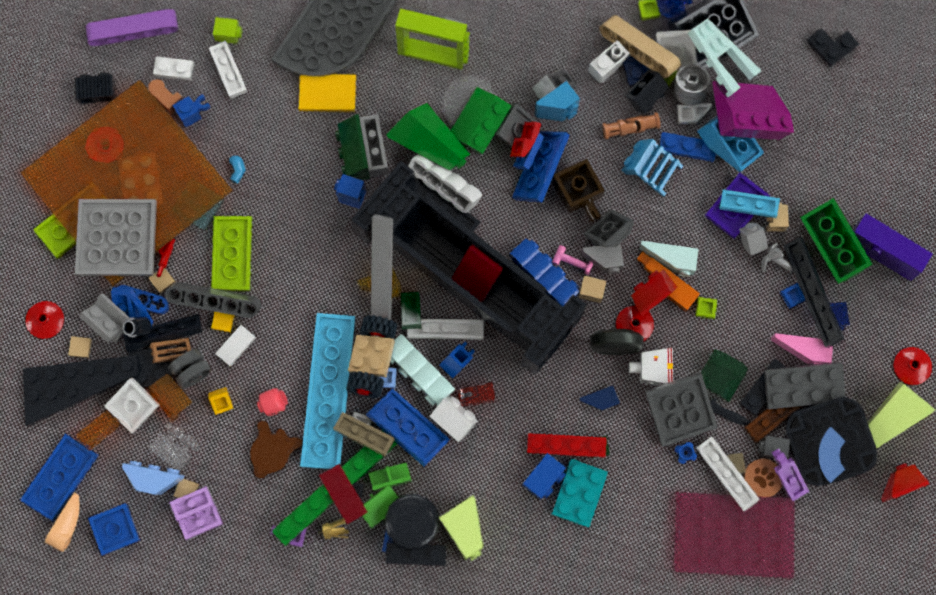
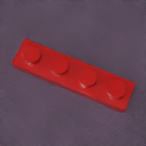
(567, 445)

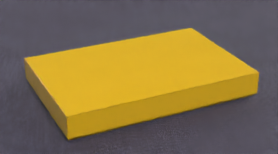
(327, 93)

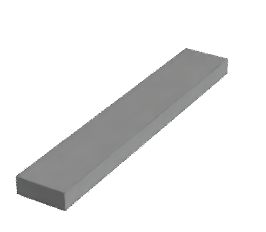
(381, 266)

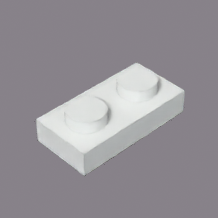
(173, 68)

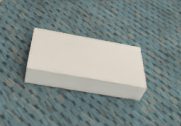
(235, 345)

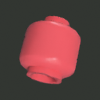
(272, 402)

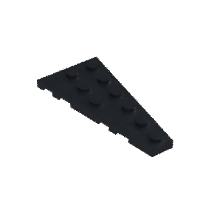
(68, 384)

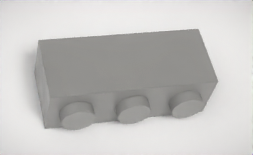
(374, 145)

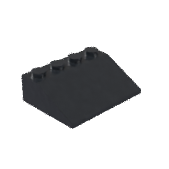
(727, 15)

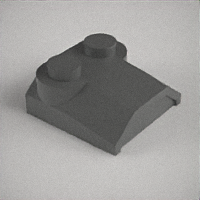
(610, 230)

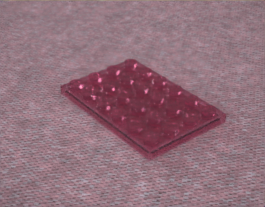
(724, 540)

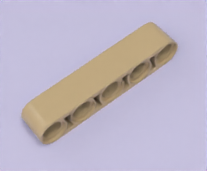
(640, 46)

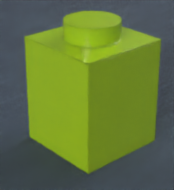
(227, 30)

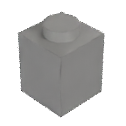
(753, 238)

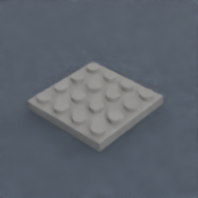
(116, 237)

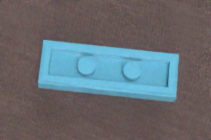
(749, 203)

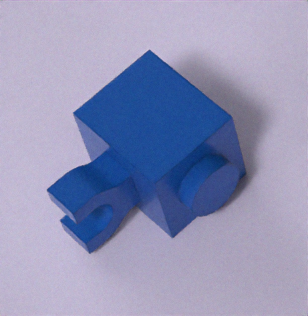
(189, 111)
(456, 360)

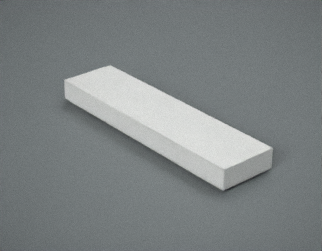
(448, 329)
(728, 474)

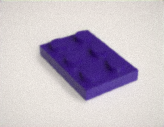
(732, 221)

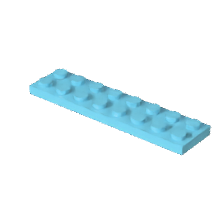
(327, 390)

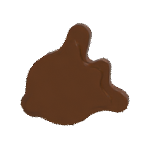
(271, 451)

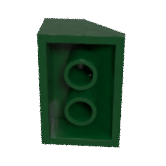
(352, 148)

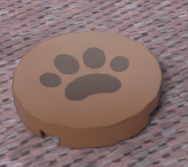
(763, 477)

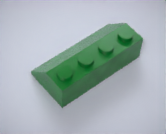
(836, 241)

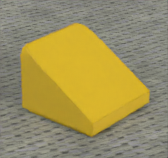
(220, 400)

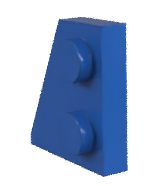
(129, 303)

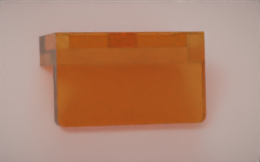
(169, 396)
(98, 430)

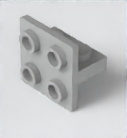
(105, 319)

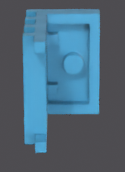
(643, 159)

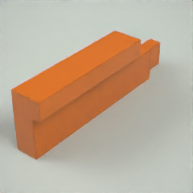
(682, 296)

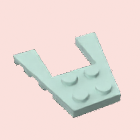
(714, 44)

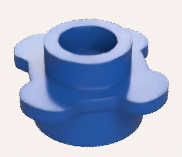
(690, 450)

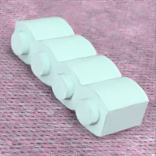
(420, 371)

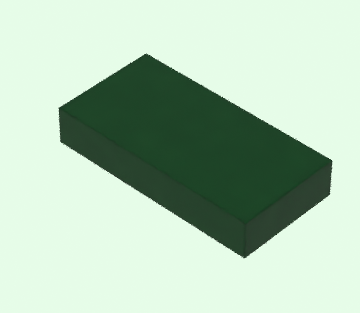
(410, 310)

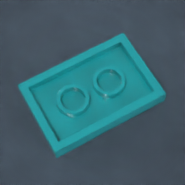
(579, 493)

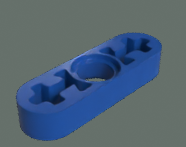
(156, 299)

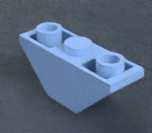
(151, 479)

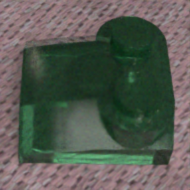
(723, 374)

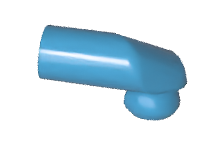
(239, 168)

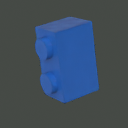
(350, 191)
(544, 476)

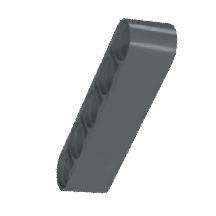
(205, 303)

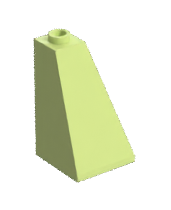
(897, 414)

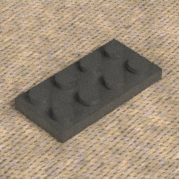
(804, 385)

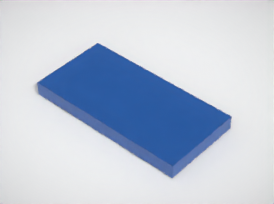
(535, 181)
(408, 427)
(59, 477)

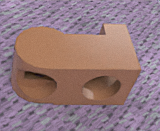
(163, 96)

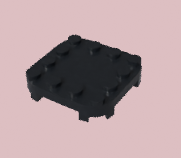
(848, 419)

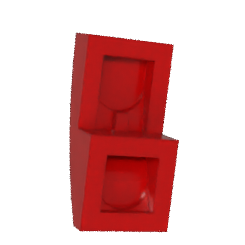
(522, 145)

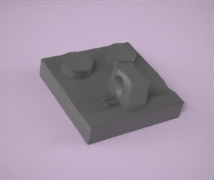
(513, 124)

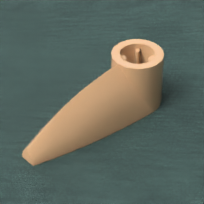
(63, 529)

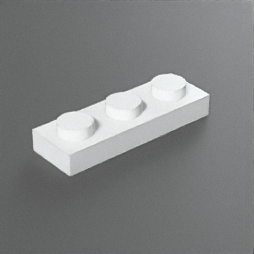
(227, 69)

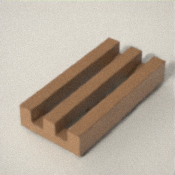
(155, 353)

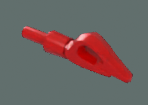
(165, 253)

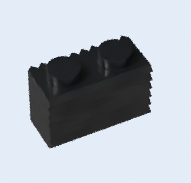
(95, 88)
(647, 91)

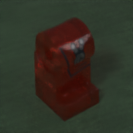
(477, 395)

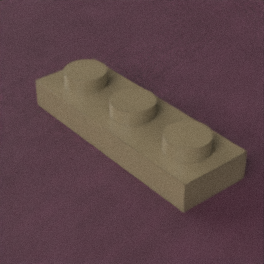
(363, 434)

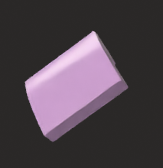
(196, 513)

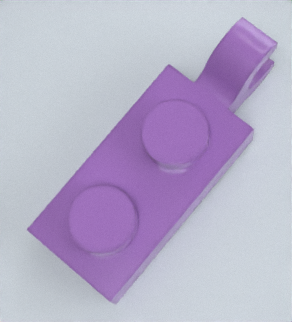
(789, 476)

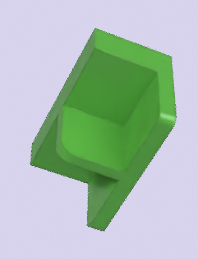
(390, 476)
(378, 505)

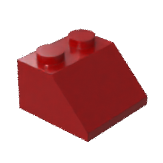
(653, 292)

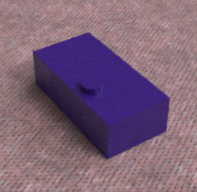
(891, 248)

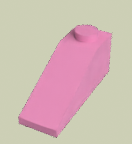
(805, 348)

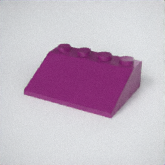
(752, 112)

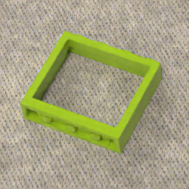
(436, 28)

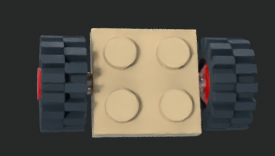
(371, 356)

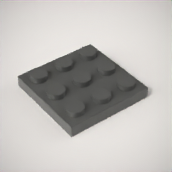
(681, 409)

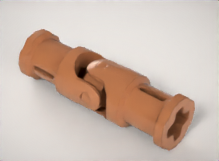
(629, 127)

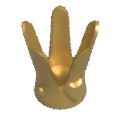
(330, 531)

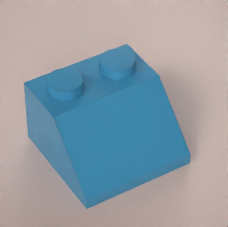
(558, 104)

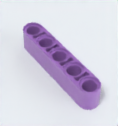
(131, 27)

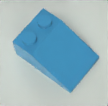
(734, 150)

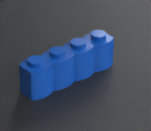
(541, 270)

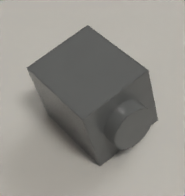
(770, 444)

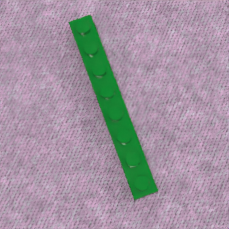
(321, 499)

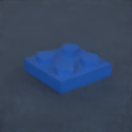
(114, 529)

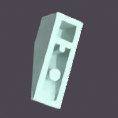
(676, 258)

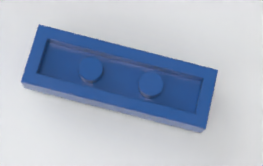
(686, 147)

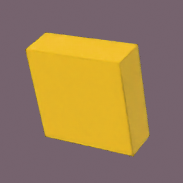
(222, 322)

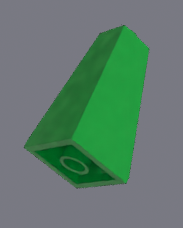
(429, 136)

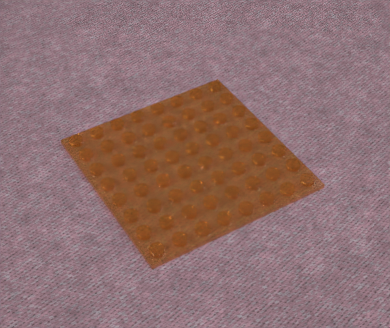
(129, 154)

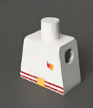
(654, 367)

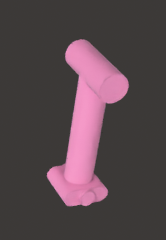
(560, 256)

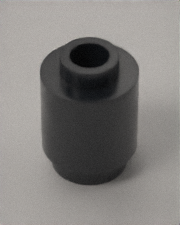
(137, 326)

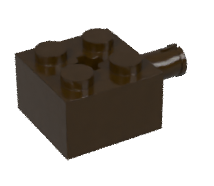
(583, 197)

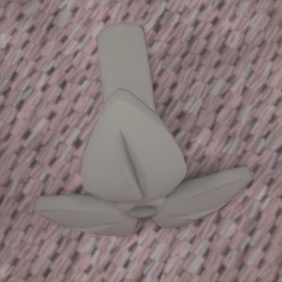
(775, 254)

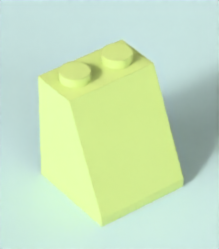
(464, 528)

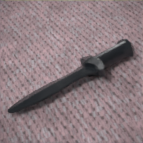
(728, 414)

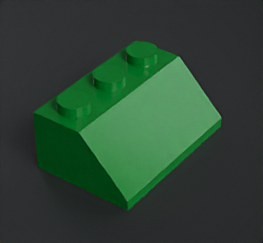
(480, 120)

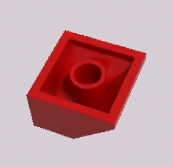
(903, 481)

